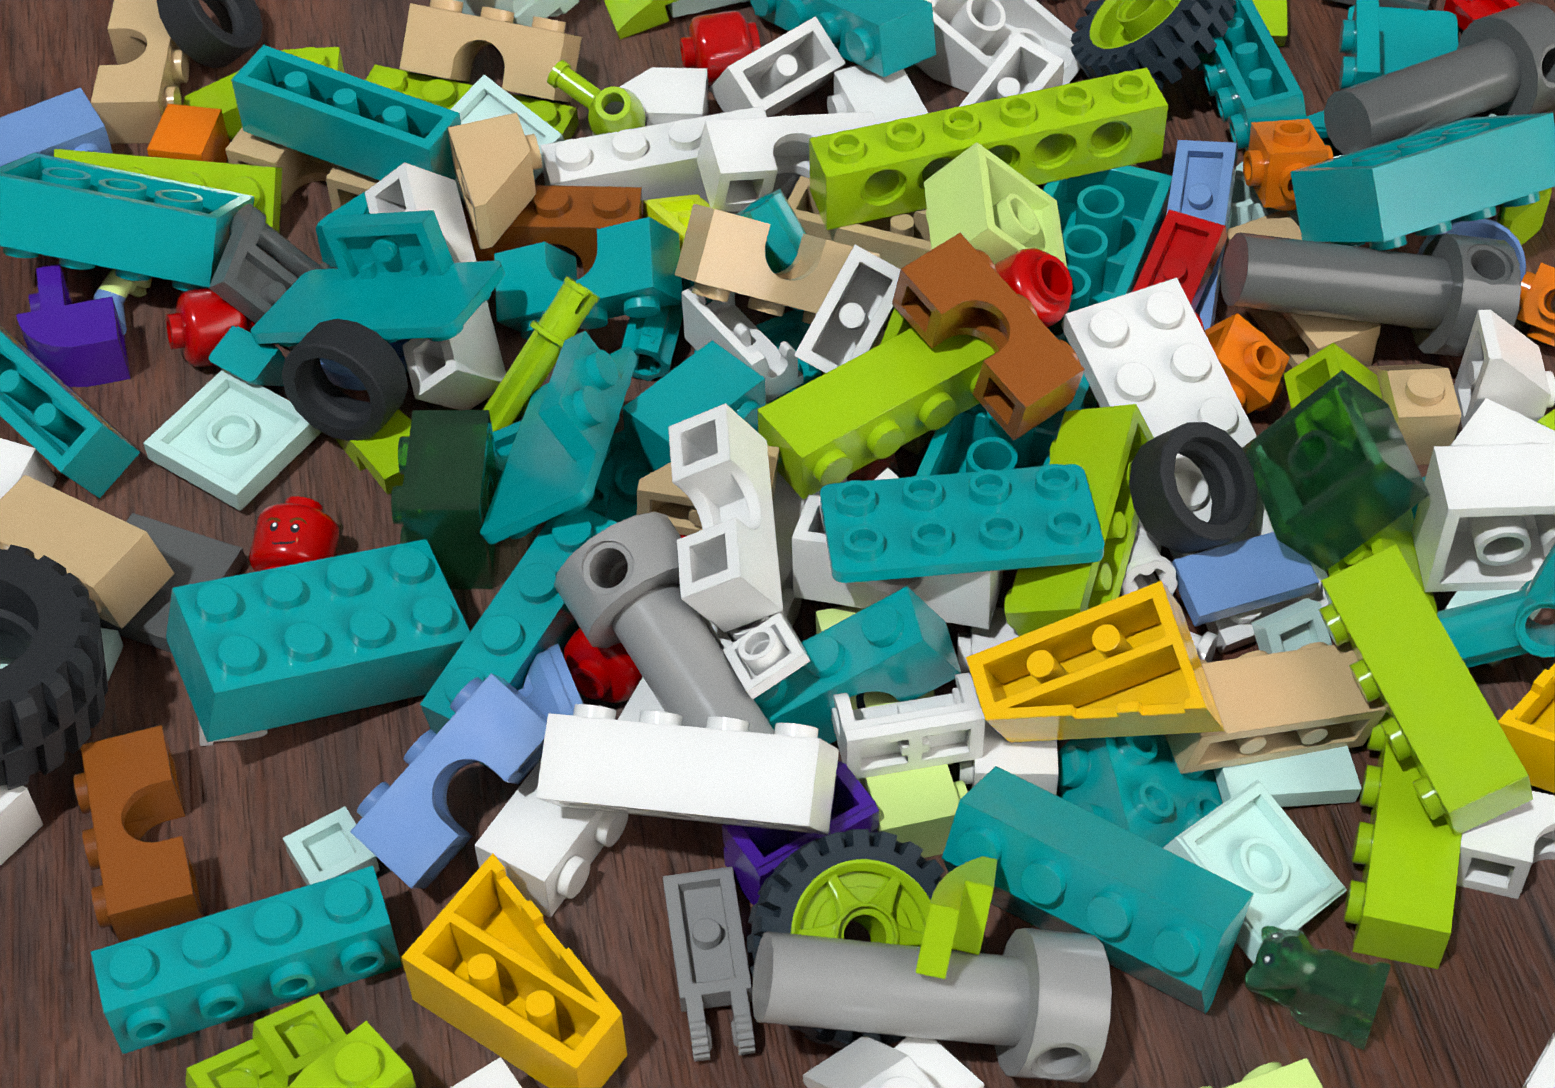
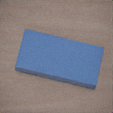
(1242, 578)

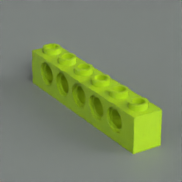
(1038, 133)

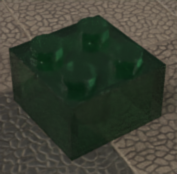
(1334, 471)
(448, 491)

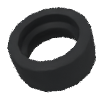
(202, 38)
(367, 358)
(1225, 471)

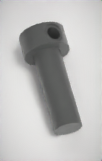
(1498, 69)
(1427, 292)

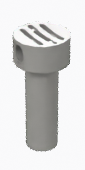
(628, 592)
(1036, 1003)

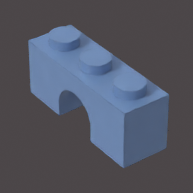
(410, 819)

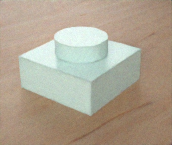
(1291, 628)
(328, 848)

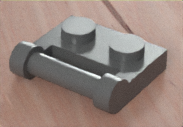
(248, 275)

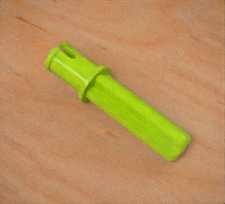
(540, 353)

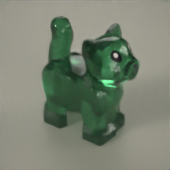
(1318, 985)

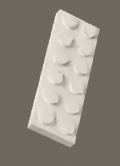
(1157, 356)

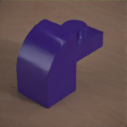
(75, 340)

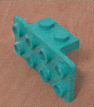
(1390, 39)
(388, 277)
(561, 440)
(960, 523)
(1135, 785)

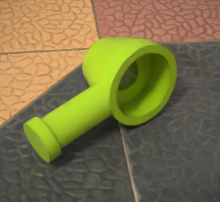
(596, 101)

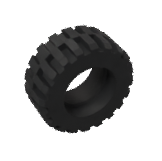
(58, 669)

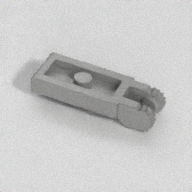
(709, 954)

